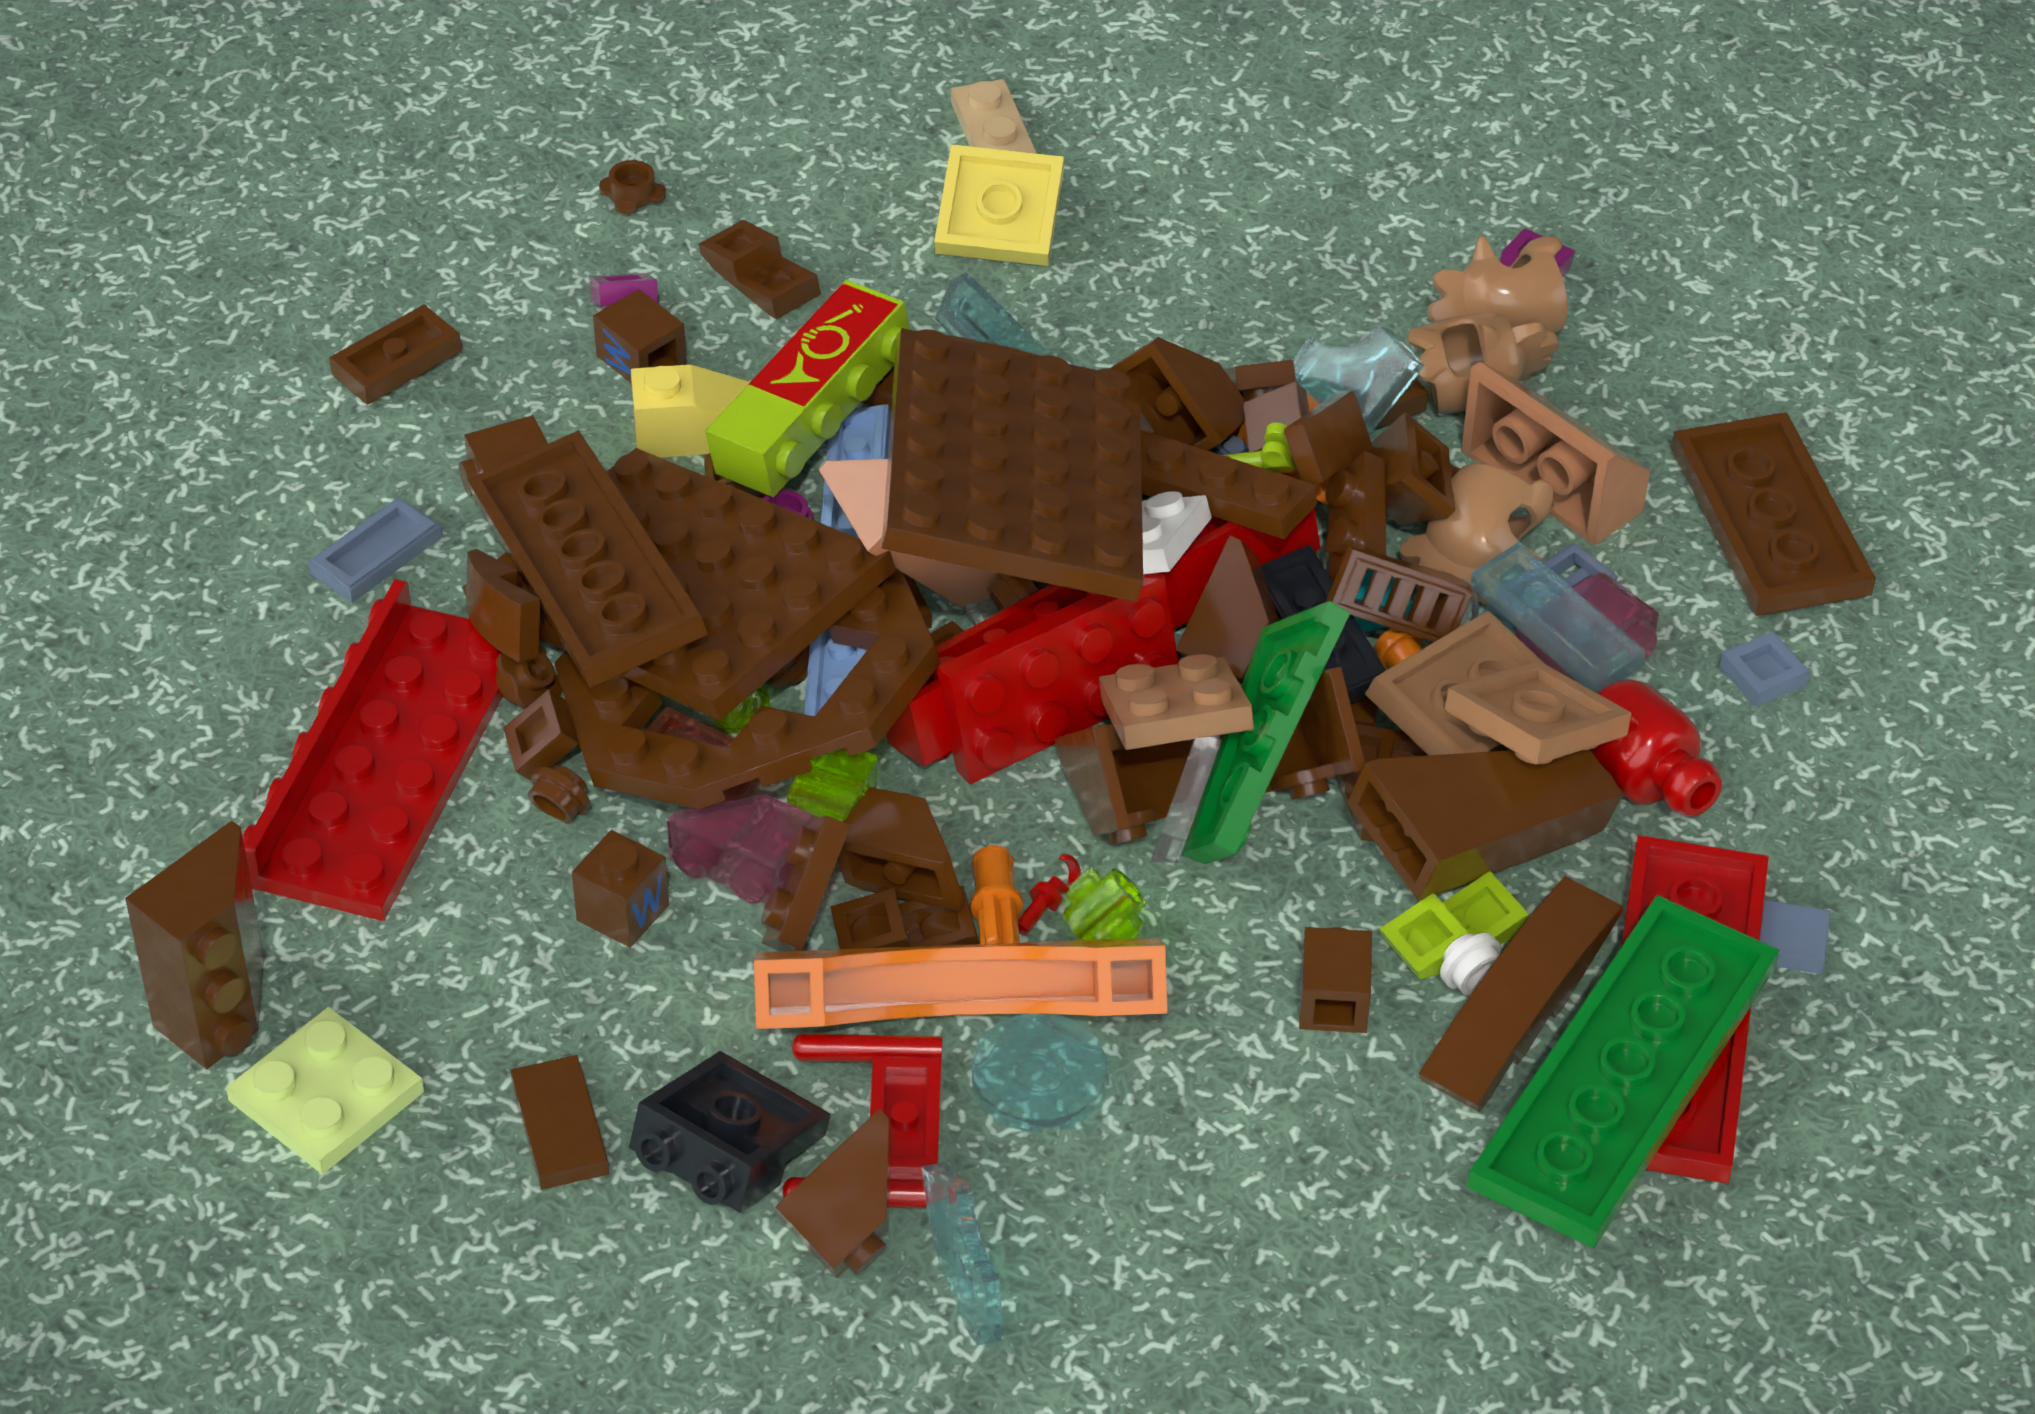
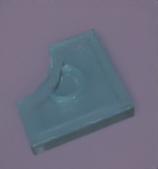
(1374, 368)

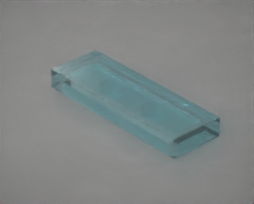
(1557, 618)

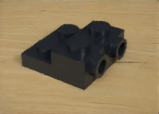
(725, 1131)

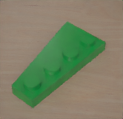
(1278, 685)

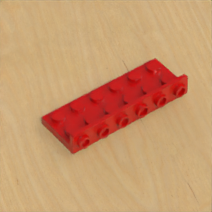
(376, 761)

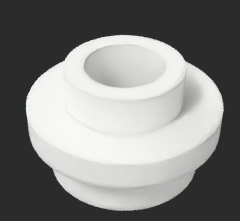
(1468, 961)

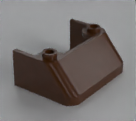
(1136, 786)

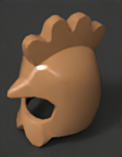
(1523, 293)
(1462, 341)
(1481, 521)

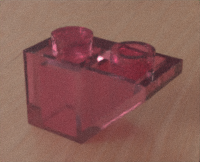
(737, 843)

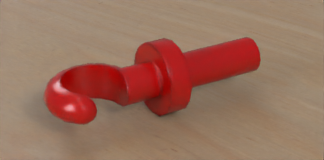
(1047, 895)

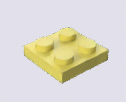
(999, 205)

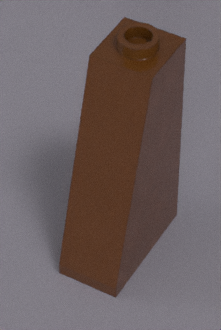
(1478, 812)

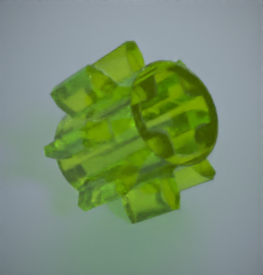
(1104, 906)

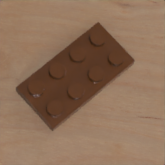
(1772, 514)

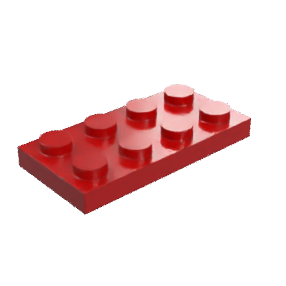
(1046, 675)

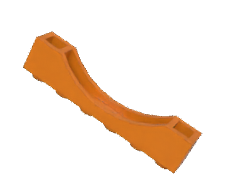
(968, 979)

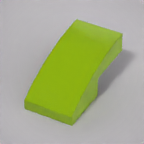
(1432, 925)

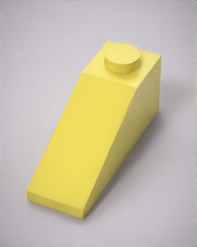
(677, 407)

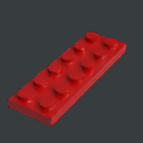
(1730, 891)

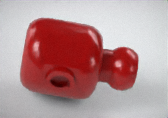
(1659, 752)

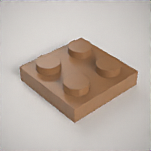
(1175, 701)
(1537, 712)

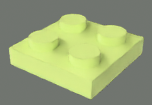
(325, 1090)

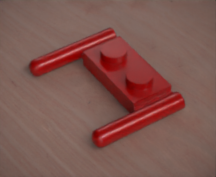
(903, 1088)

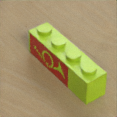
(807, 389)

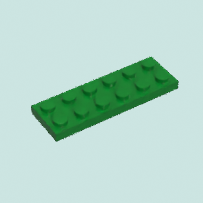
(1623, 1071)

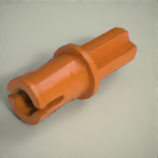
(995, 899)

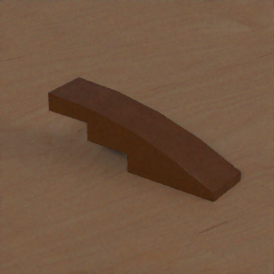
(1521, 993)

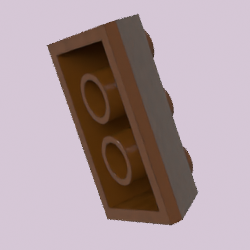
(201, 948)

